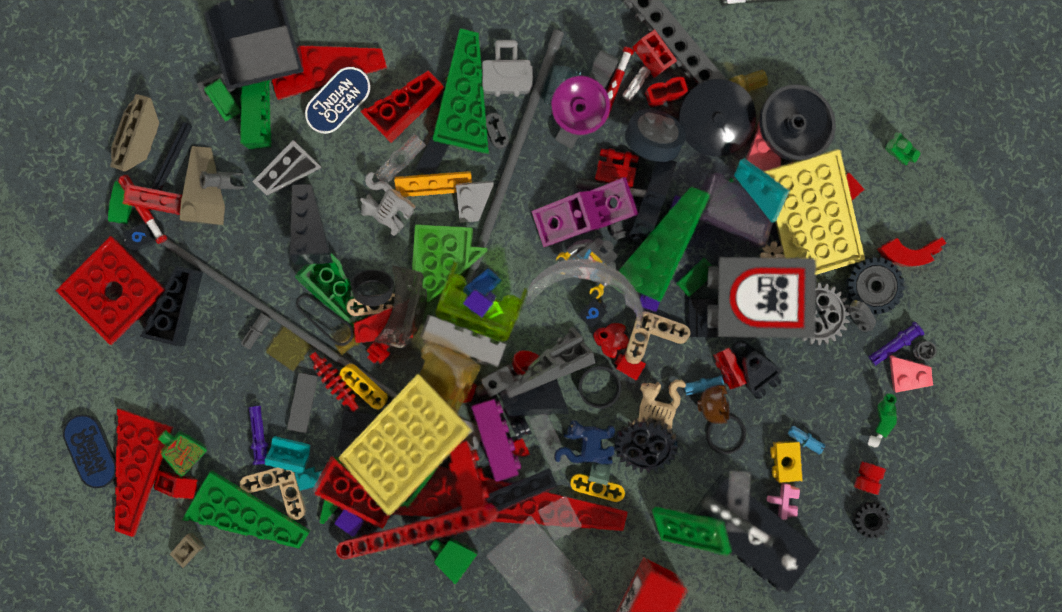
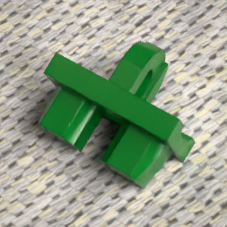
(902, 149)

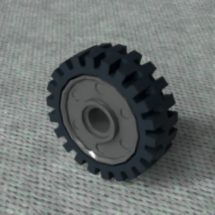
(885, 275)

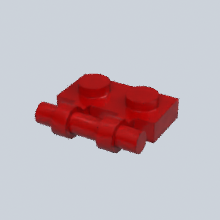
(611, 172)
(727, 363)

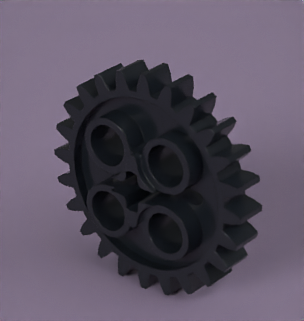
(646, 445)

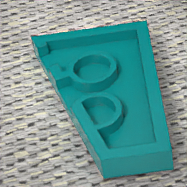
(762, 188)

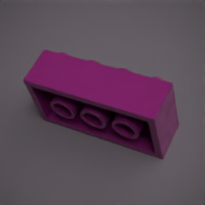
(495, 439)

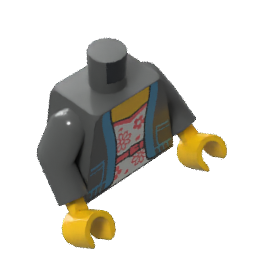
(595, 251)

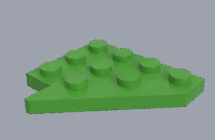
(437, 250)

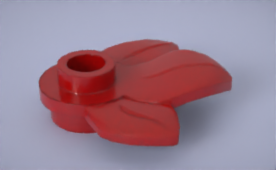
(615, 339)

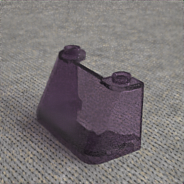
(734, 211)

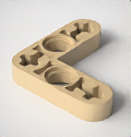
(652, 328)
(284, 484)

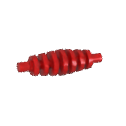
(334, 381)

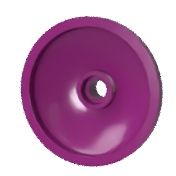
(583, 92)

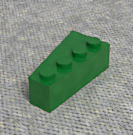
(256, 116)

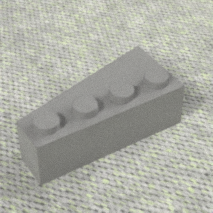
(462, 340)

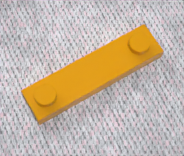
(431, 183)

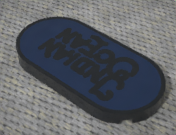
(90, 451)

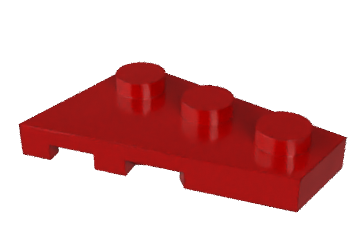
(370, 327)

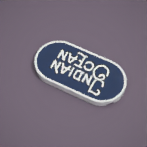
(337, 100)

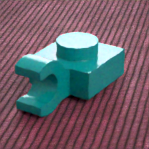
(307, 478)

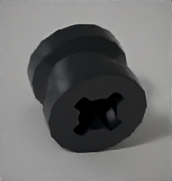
(521, 428)

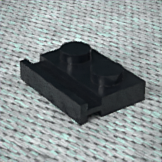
(699, 318)

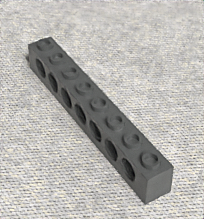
(679, 35)

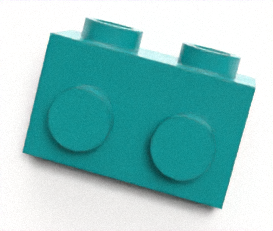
(288, 454)

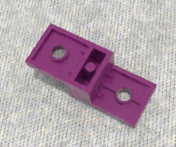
(584, 212)

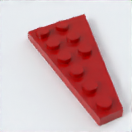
(323, 63)
(136, 467)

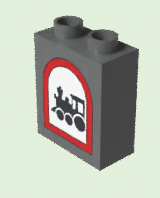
(764, 297)

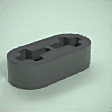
(492, 132)

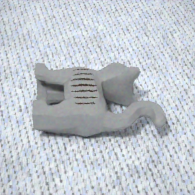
(388, 207)

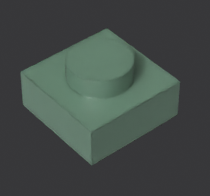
(599, 473)

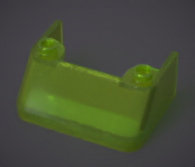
(495, 323)

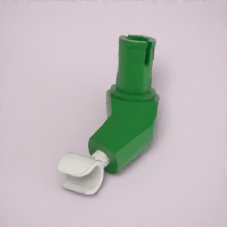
(888, 419)

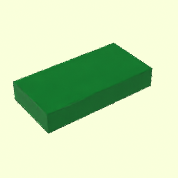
(222, 99)
(694, 277)

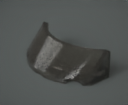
(407, 308)

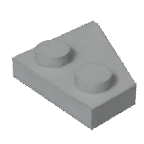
(472, 199)

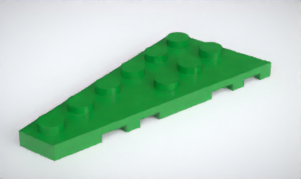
(462, 109)
(659, 255)
(237, 511)

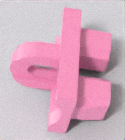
(786, 492)

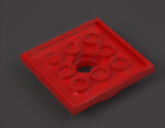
(87, 287)

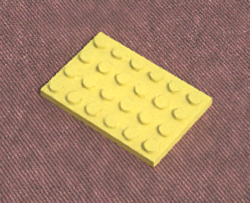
(818, 212)
(404, 444)

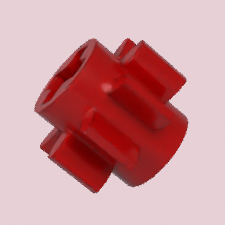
(378, 352)

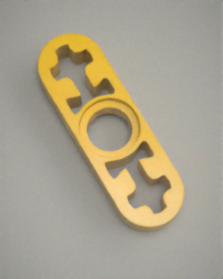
(377, 391)
(613, 486)

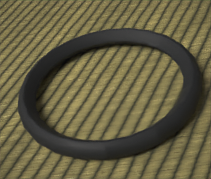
(727, 451)

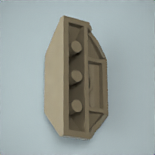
(134, 134)

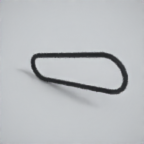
(335, 315)

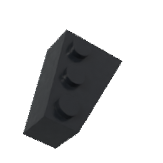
(543, 399)

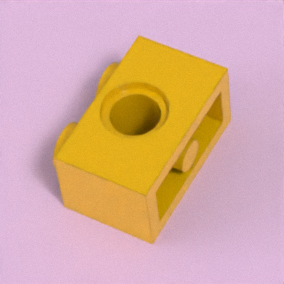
(793, 470)

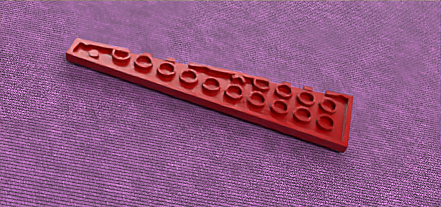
(441, 496)

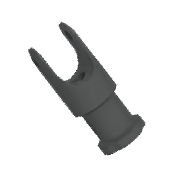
(220, 180)

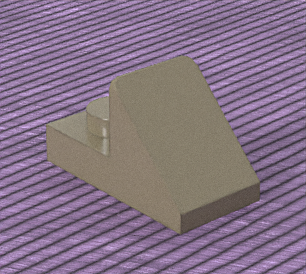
(187, 549)

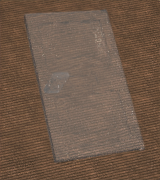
(539, 570)

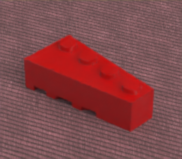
(403, 106)
(469, 477)
(344, 490)

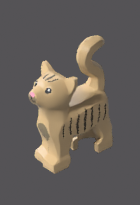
(658, 410)

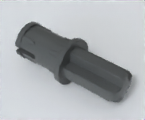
(255, 331)

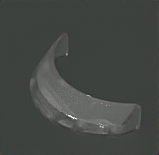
(588, 270)

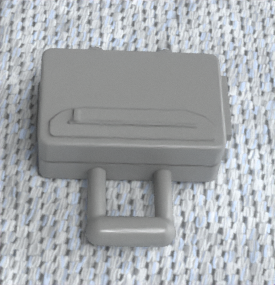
(506, 75)

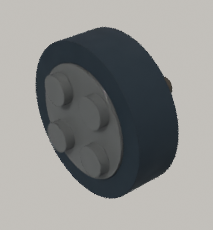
(655, 135)

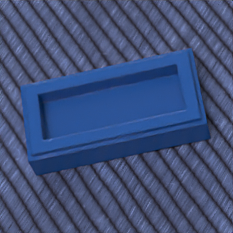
(483, 283)

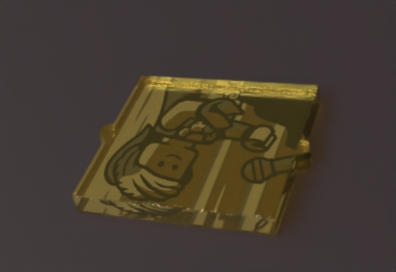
(288, 349)

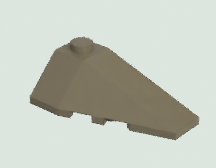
(201, 204)

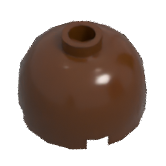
(714, 404)

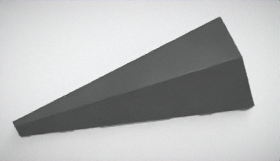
(564, 358)

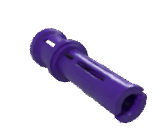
(903, 338)
(259, 445)

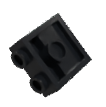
(352, 426)

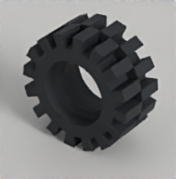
(882, 522)

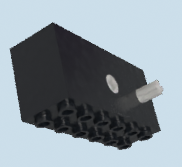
(783, 560)

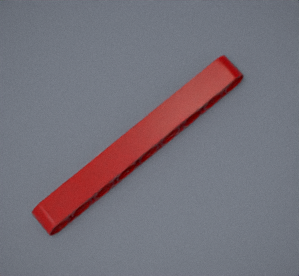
(423, 530)

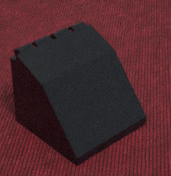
(255, 40)

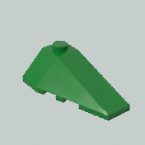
(331, 287)

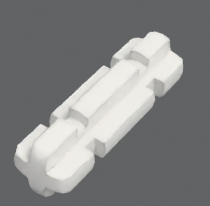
(636, 83)

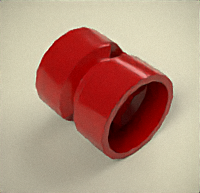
(869, 478)

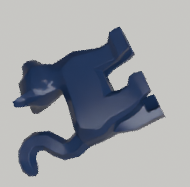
(591, 444)

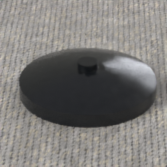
(717, 117)
(797, 123)

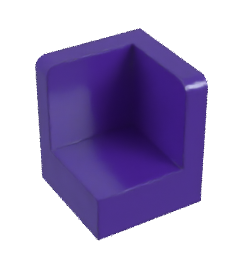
(478, 302)
(349, 522)

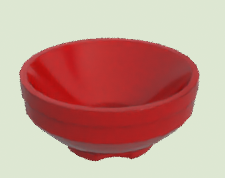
(523, 360)

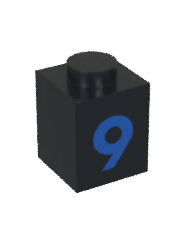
(139, 237)
(593, 312)

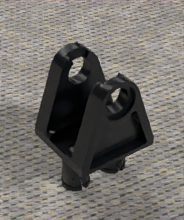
(756, 368)

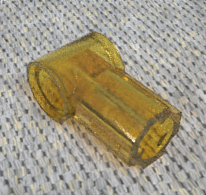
(751, 81)

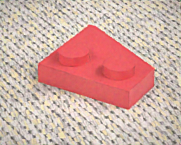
(909, 375)

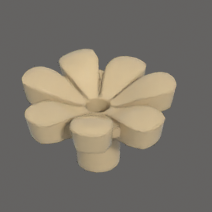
(772, 248)

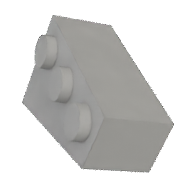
(286, 169)

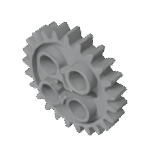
(834, 305)

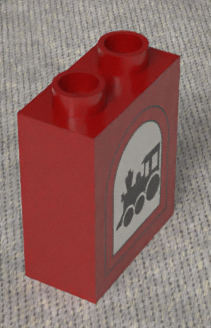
(653, 590)

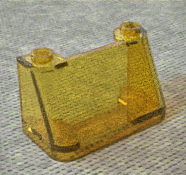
(448, 373)

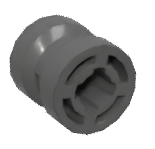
(927, 352)

